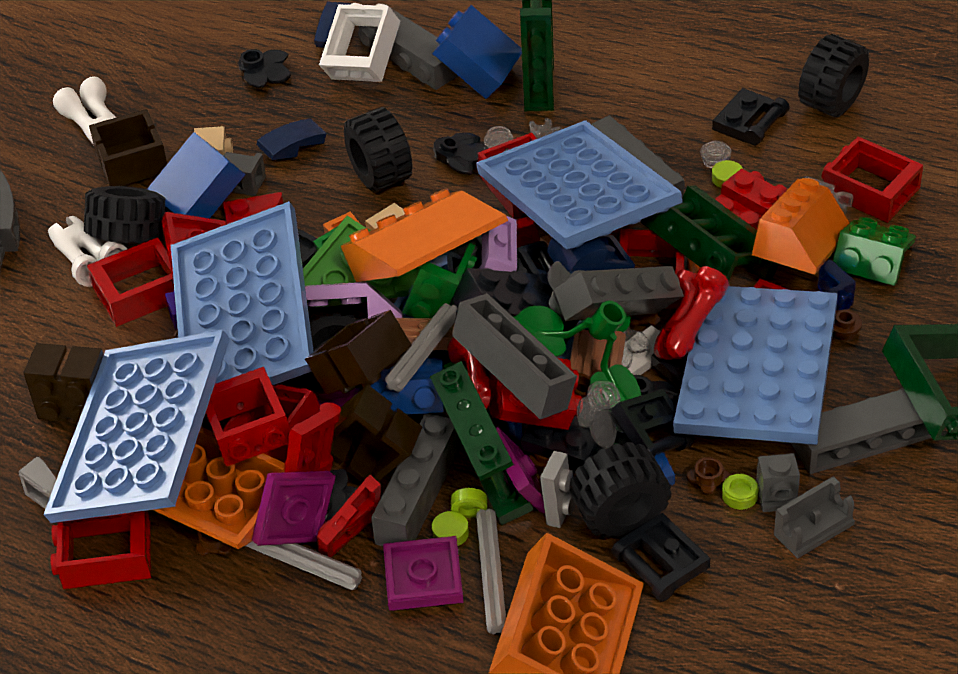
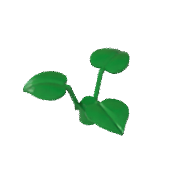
(608, 318)

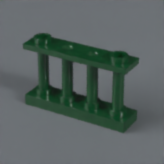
(537, 54)
(709, 234)
(480, 441)

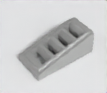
(37, 481)

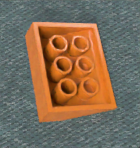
(418, 235)
(221, 498)
(567, 614)

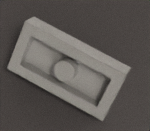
(556, 489)

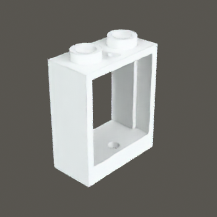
(356, 67)

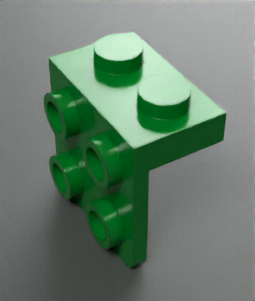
(873, 250)
(436, 287)

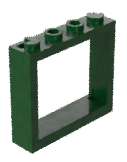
(906, 353)

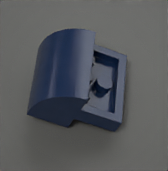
(595, 254)

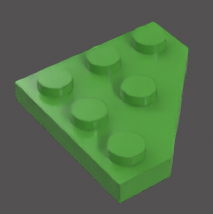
(331, 267)

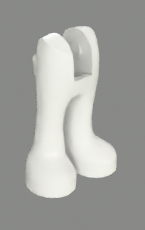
(92, 95)
(74, 238)

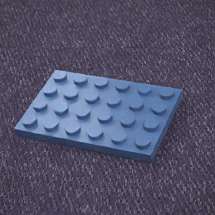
(578, 184)
(251, 287)
(759, 367)
(138, 428)

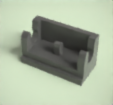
(813, 518)

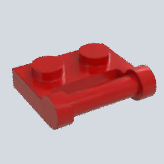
(312, 441)

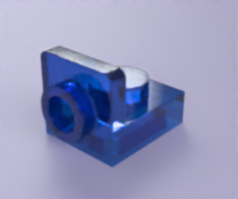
(835, 280)

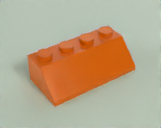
(801, 227)

